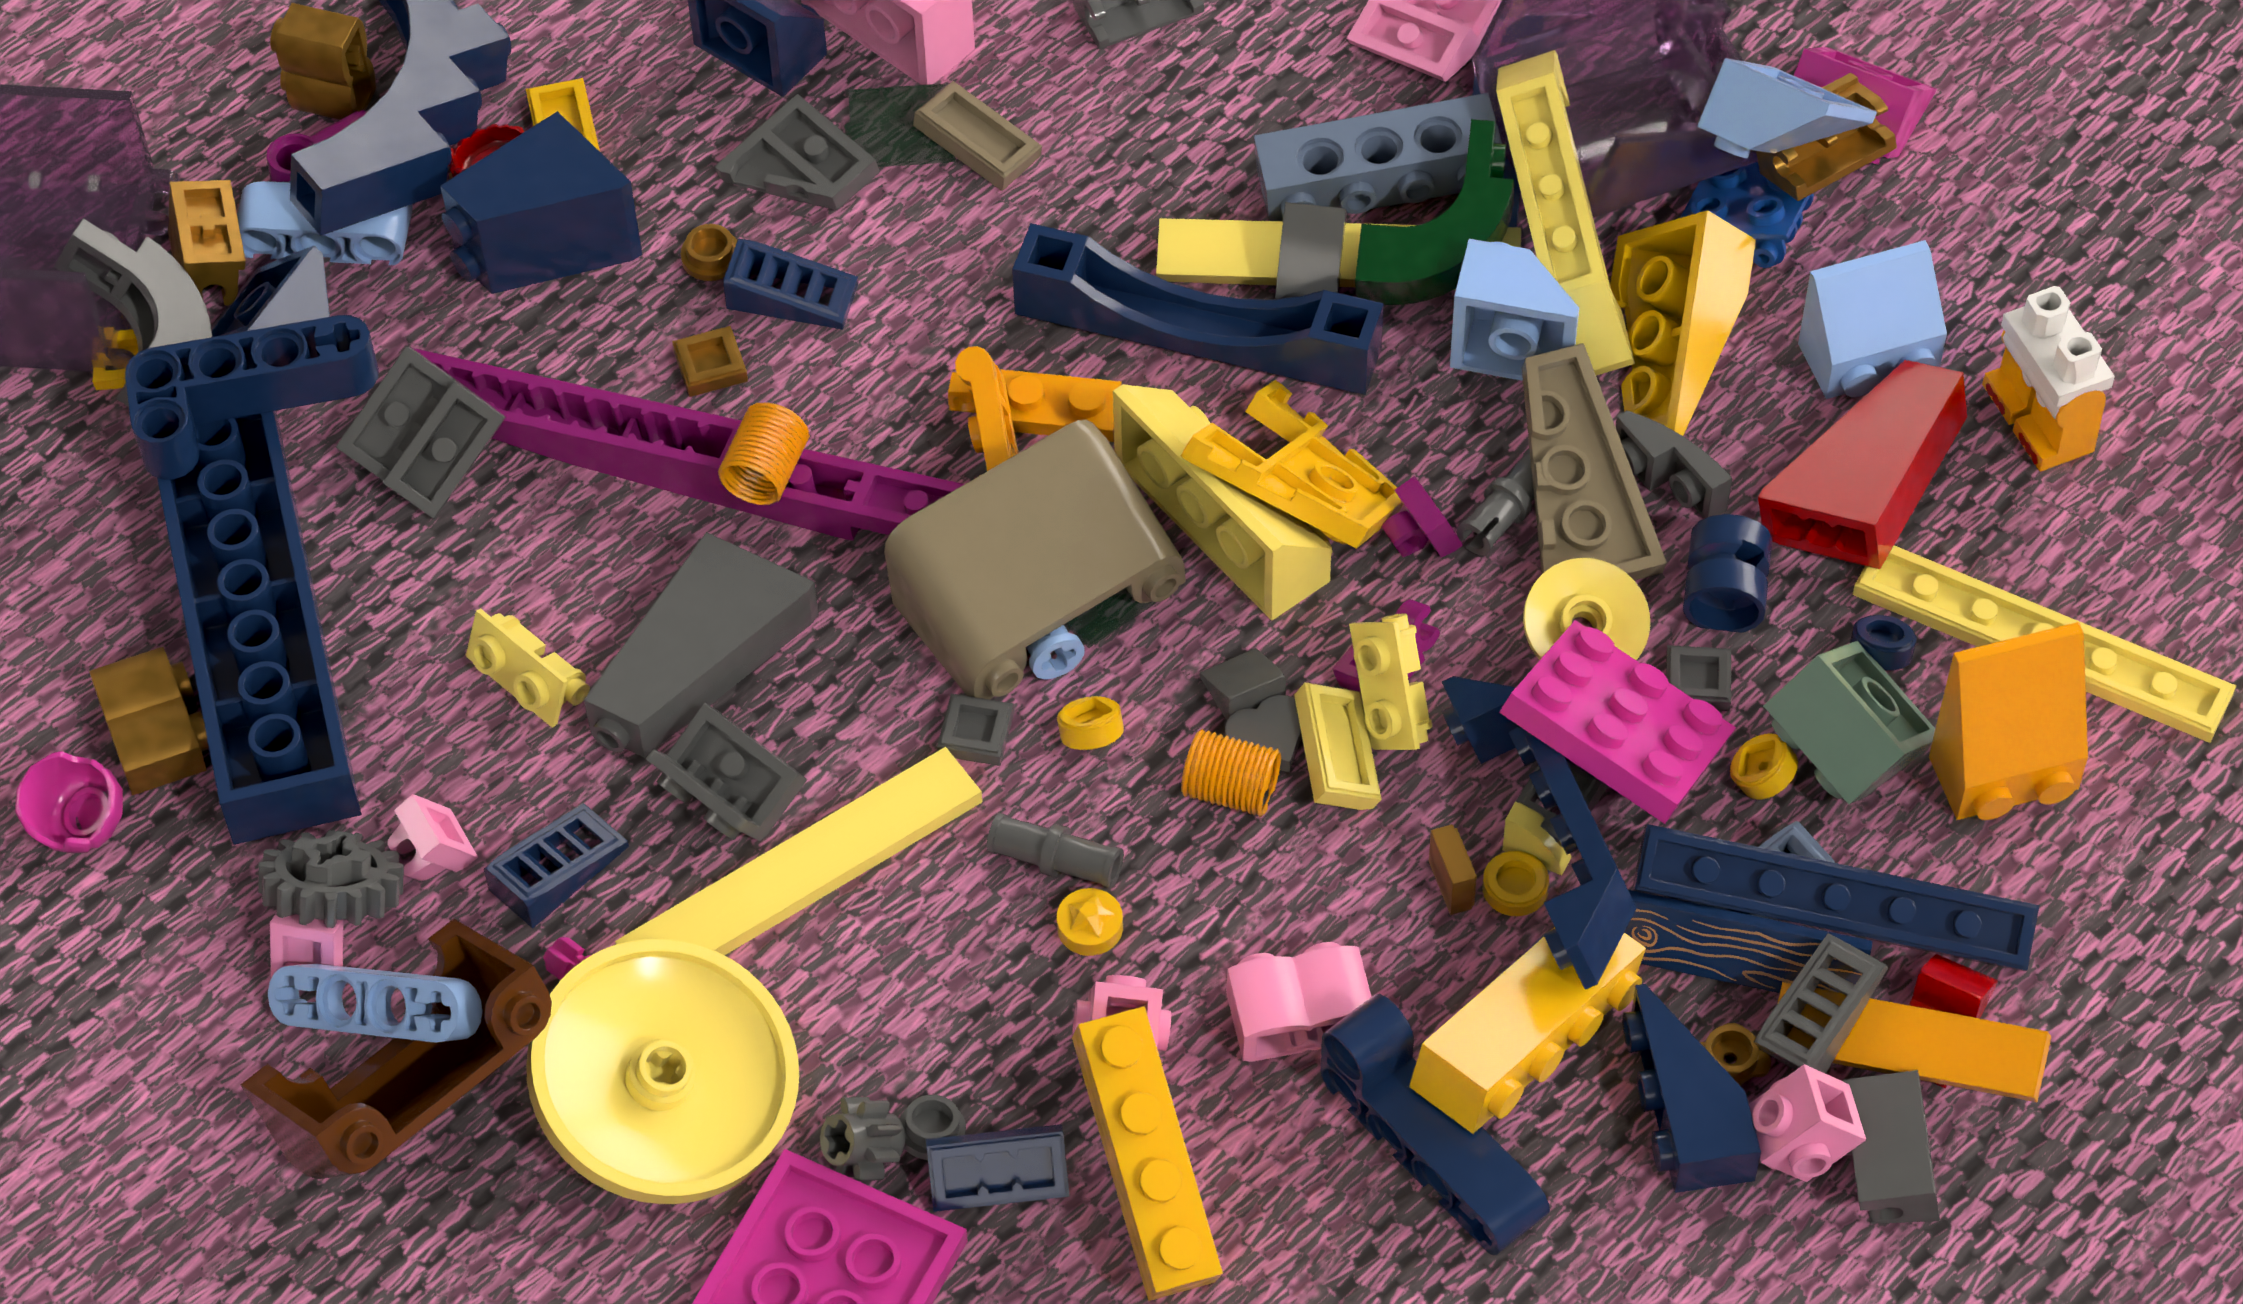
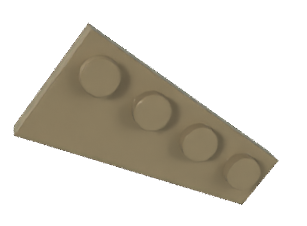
(1580, 470)

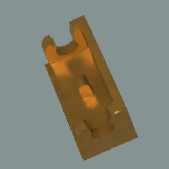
(1821, 162)
(206, 234)

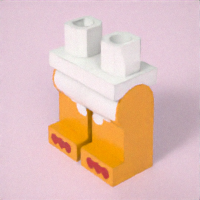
(2050, 380)

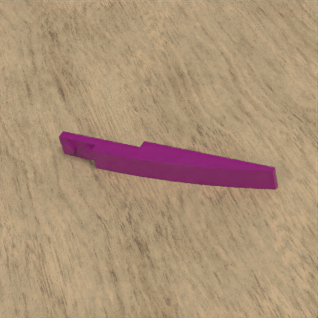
(684, 449)

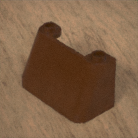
(407, 1080)

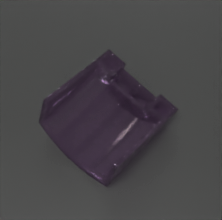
(1632, 85)

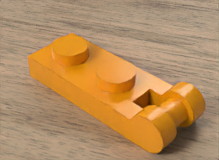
(992, 425)

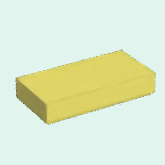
(1337, 747)

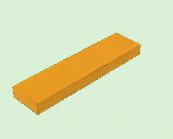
(1939, 1045)

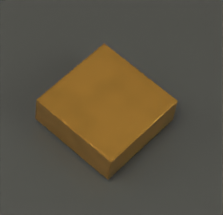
(710, 361)
(1452, 869)

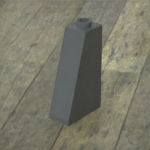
(696, 643)

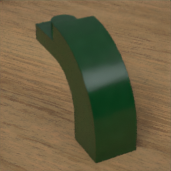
(1427, 259)

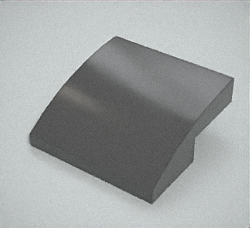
(421, 431)

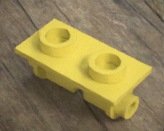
(512, 658)
(1392, 706)

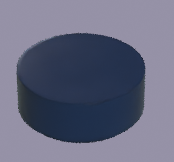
(1886, 640)

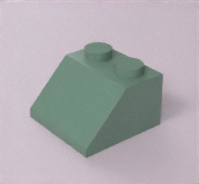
(1850, 722)

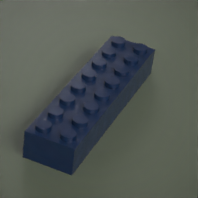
(257, 634)

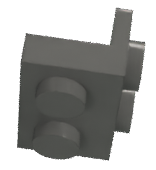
(729, 774)

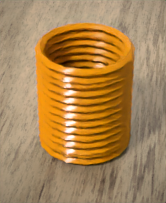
(763, 453)
(1230, 772)

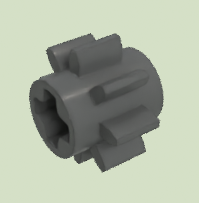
(862, 1138)

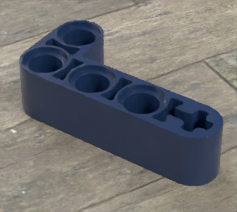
(238, 377)
(1481, 1184)

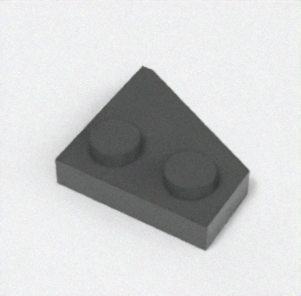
(800, 159)

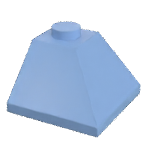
(1774, 110)

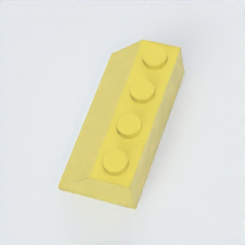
(1253, 542)

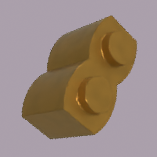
(323, 61)
(149, 719)

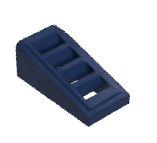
(763, 299)
(553, 889)

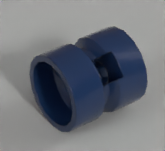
(1727, 573)

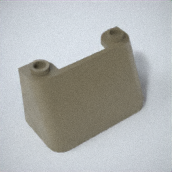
(1026, 556)

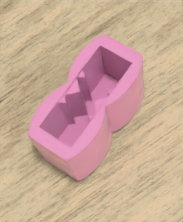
(1289, 1002)

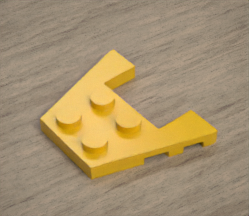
(1304, 478)

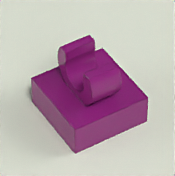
(1421, 522)

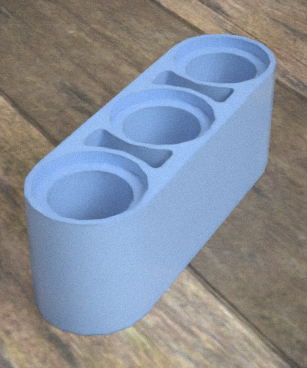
(276, 227)

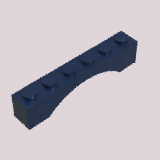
(1308, 338)

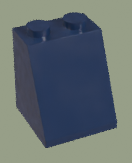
(540, 210)

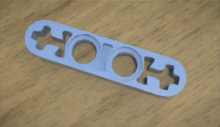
(373, 1003)

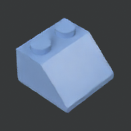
(1507, 311)
(1870, 318)

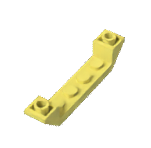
(1557, 203)

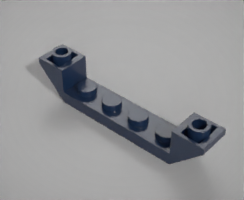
(1597, 912)

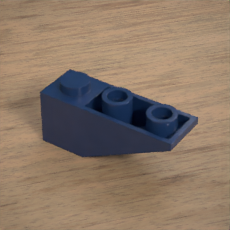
(1700, 1109)

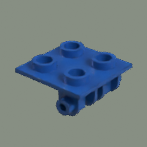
(1754, 207)

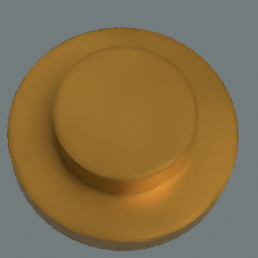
(708, 252)

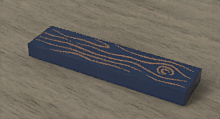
(1729, 943)

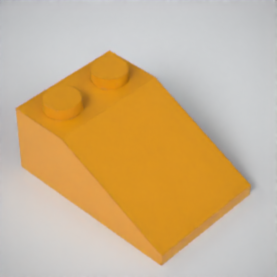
(2013, 723)

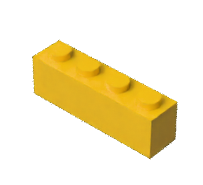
(1518, 1032)
(1146, 1153)

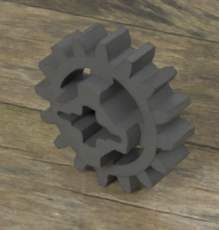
(330, 878)

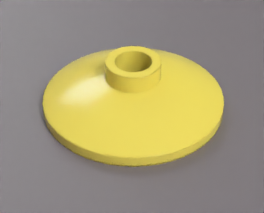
(1590, 591)

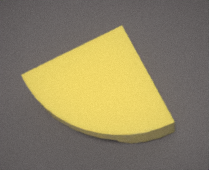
(1525, 834)

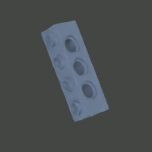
(1370, 157)

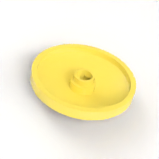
(663, 1071)

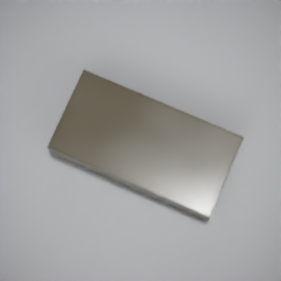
(977, 135)

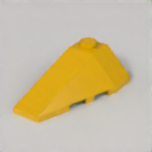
(1680, 303)

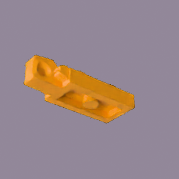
(1047, 401)

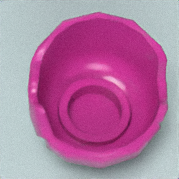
(68, 788)

